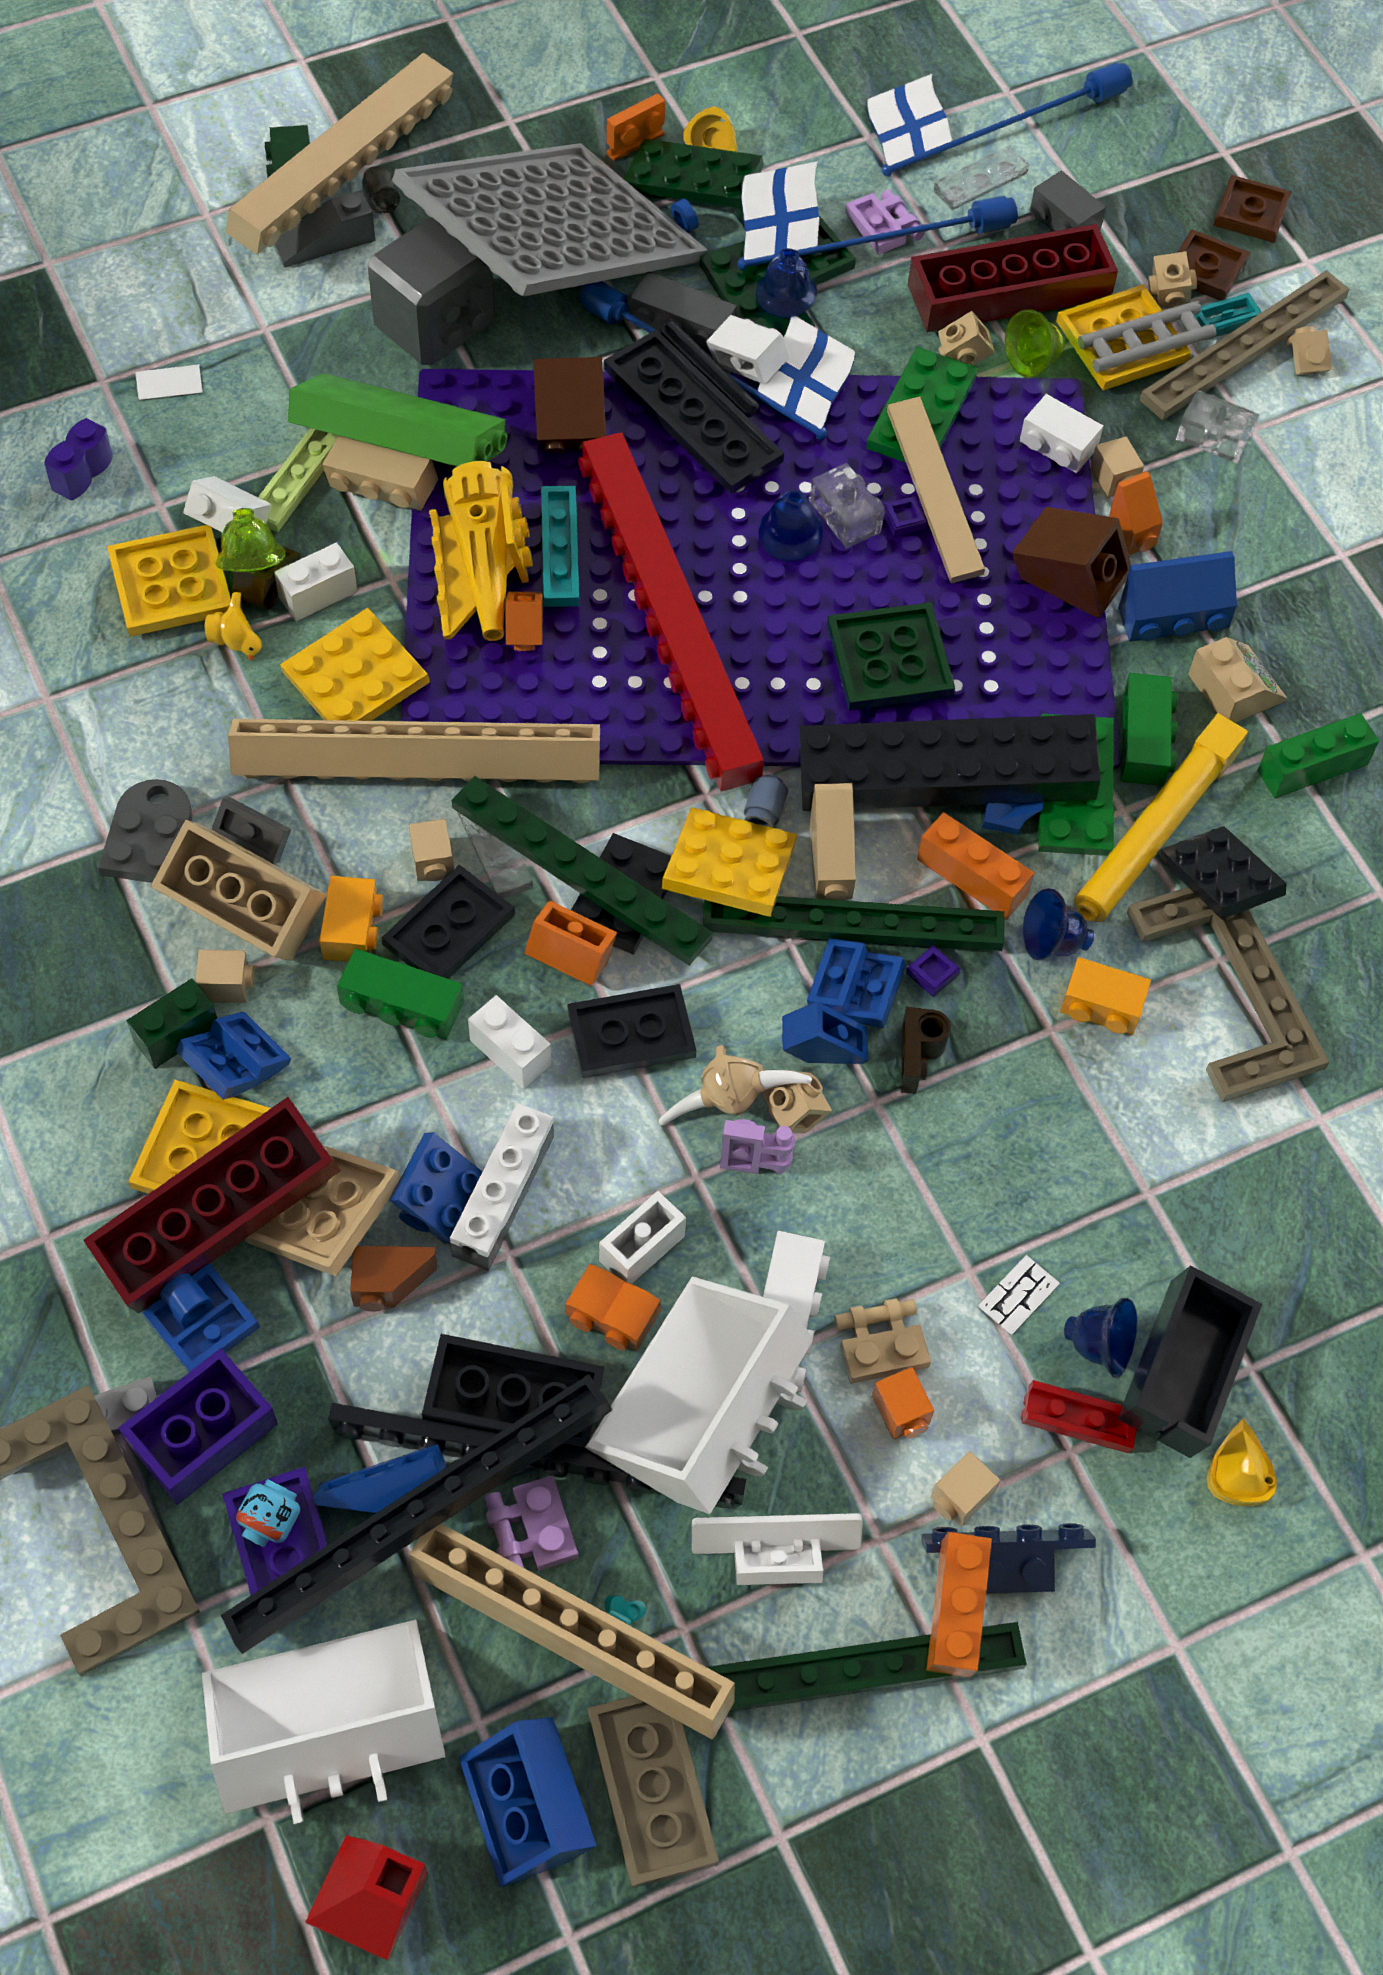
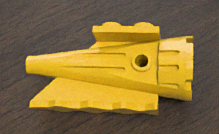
(478, 547)

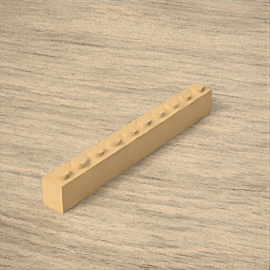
(338, 154)
(414, 750)

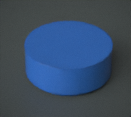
(684, 215)

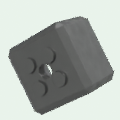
(430, 292)

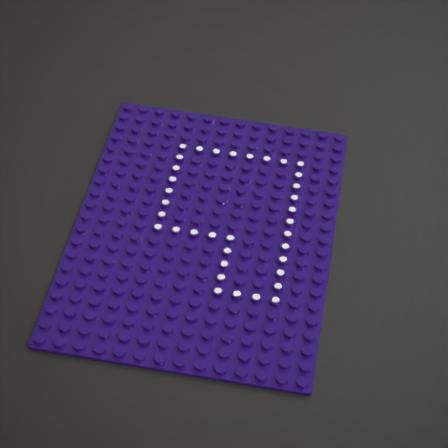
(1003, 638)

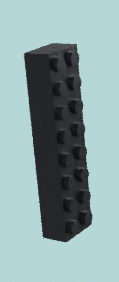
(954, 761)

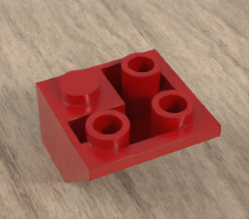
(368, 1896)

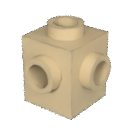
(1172, 280)
(966, 340)
(797, 1104)

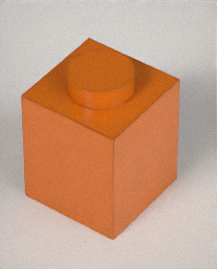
(903, 1404)

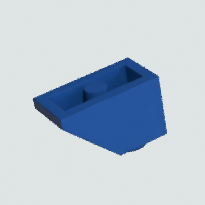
(824, 1036)

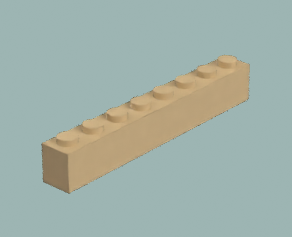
(574, 1629)

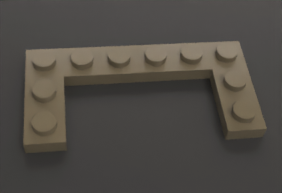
(1294, 1044)
(163, 1591)

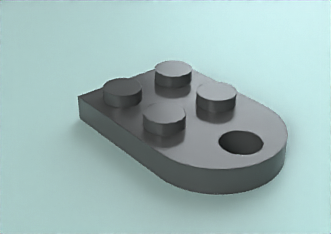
(143, 830)

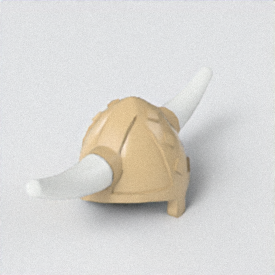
(732, 1085)

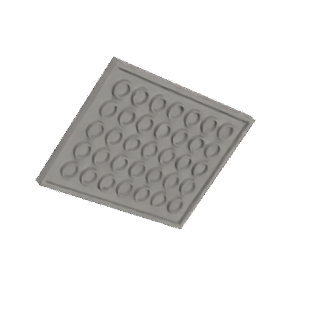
(549, 217)

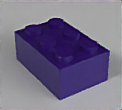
(198, 1426)

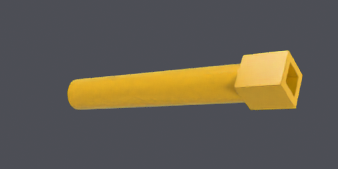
(1206, 762)

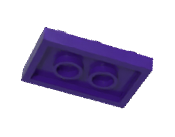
(304, 1539)

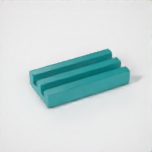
(1230, 319)

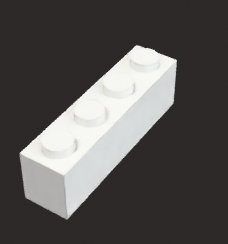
(793, 1278)

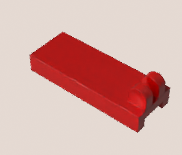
(1077, 1416)

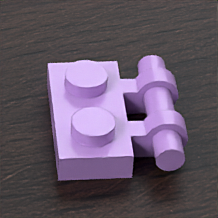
(876, 217)
(749, 1148)
(544, 1523)

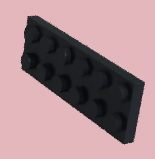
(693, 411)

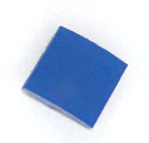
(857, 982)
(233, 1055)

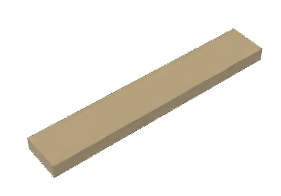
(935, 490)

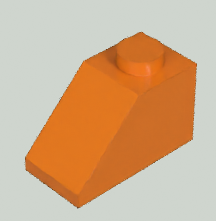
(1138, 512)
(524, 620)

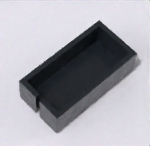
(1190, 1362)

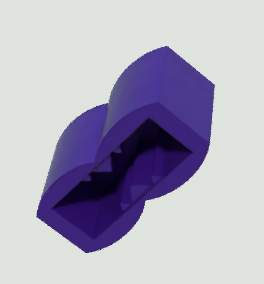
(78, 459)

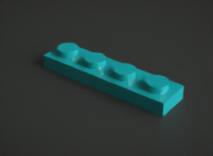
(560, 546)

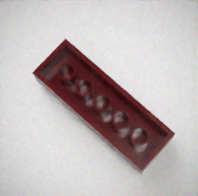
(1012, 276)
(212, 1205)

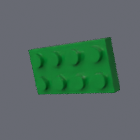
(942, 388)
(1084, 824)

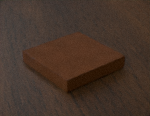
(1252, 208)
(1214, 262)

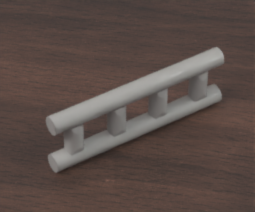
(1136, 349)

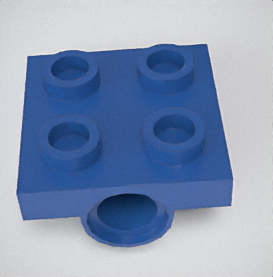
(435, 1187)
(199, 1316)

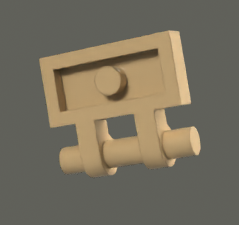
(883, 1352)

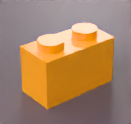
(350, 917)
(1105, 996)

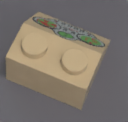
(1234, 680)

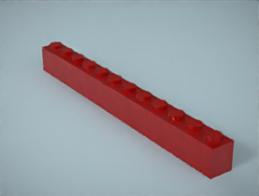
(671, 613)

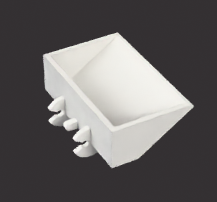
(704, 1393)
(320, 1718)

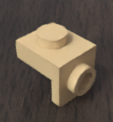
(1310, 350)

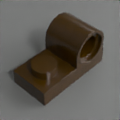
(260, 586)
(918, 1047)

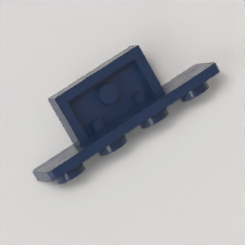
(1022, 1557)

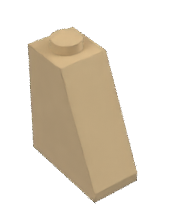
(833, 841)

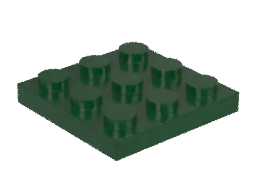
(890, 656)

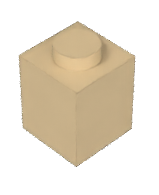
(1114, 463)
(431, 850)
(224, 975)
(964, 1489)

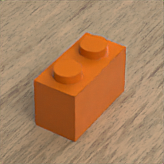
(570, 942)

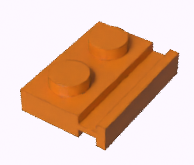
(634, 124)

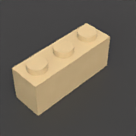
(380, 473)

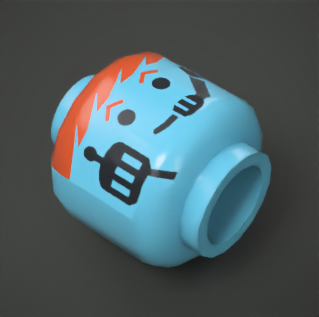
(268, 1513)

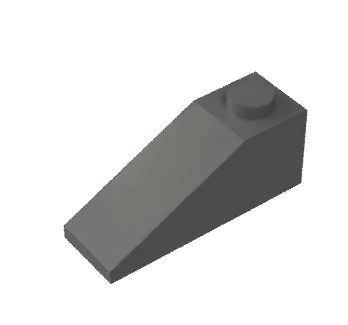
(329, 229)

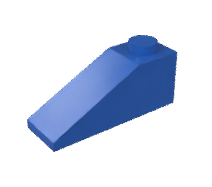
(382, 1483)

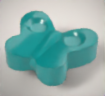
(623, 1610)

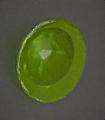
(1032, 343)
(248, 544)

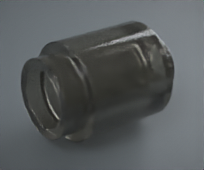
(380, 190)

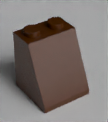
(568, 402)
(1075, 558)

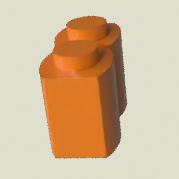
(613, 1308)

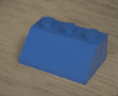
(1179, 596)
(526, 1800)

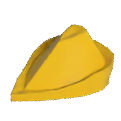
(708, 131)
(1241, 1468)

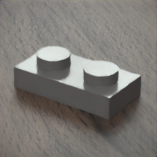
(251, 830)

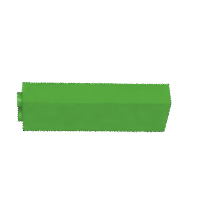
(396, 420)

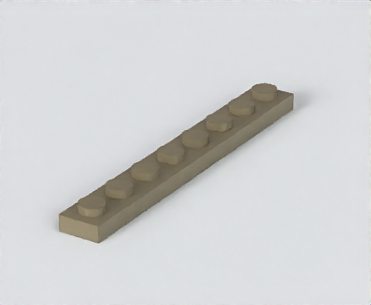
(1244, 345)

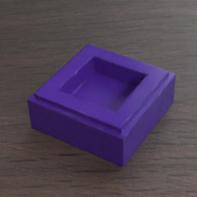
(904, 516)
(933, 971)

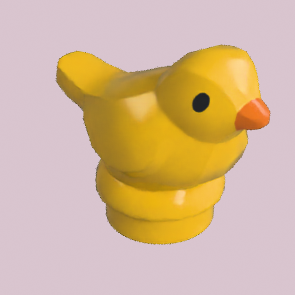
(233, 629)

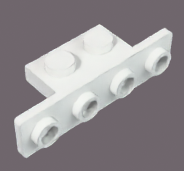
(777, 1547)

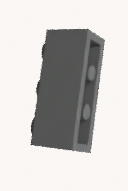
(695, 312)

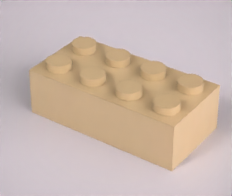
(238, 890)

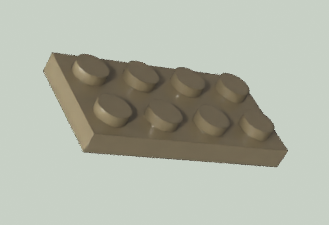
(652, 1791)

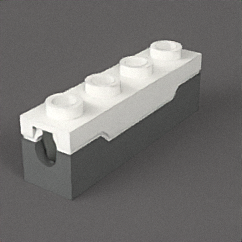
(502, 1186)

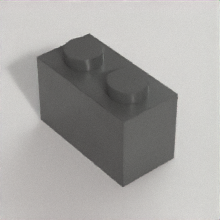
(1065, 204)

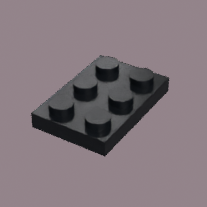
(640, 864)
(1223, 872)
(448, 924)
(631, 1030)

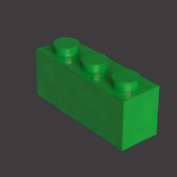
(1148, 729)
(1317, 755)
(400, 994)

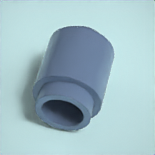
(766, 800)

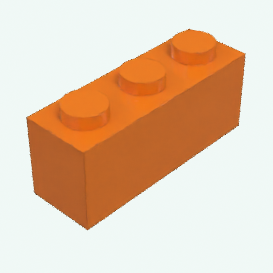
(975, 865)
(959, 1604)

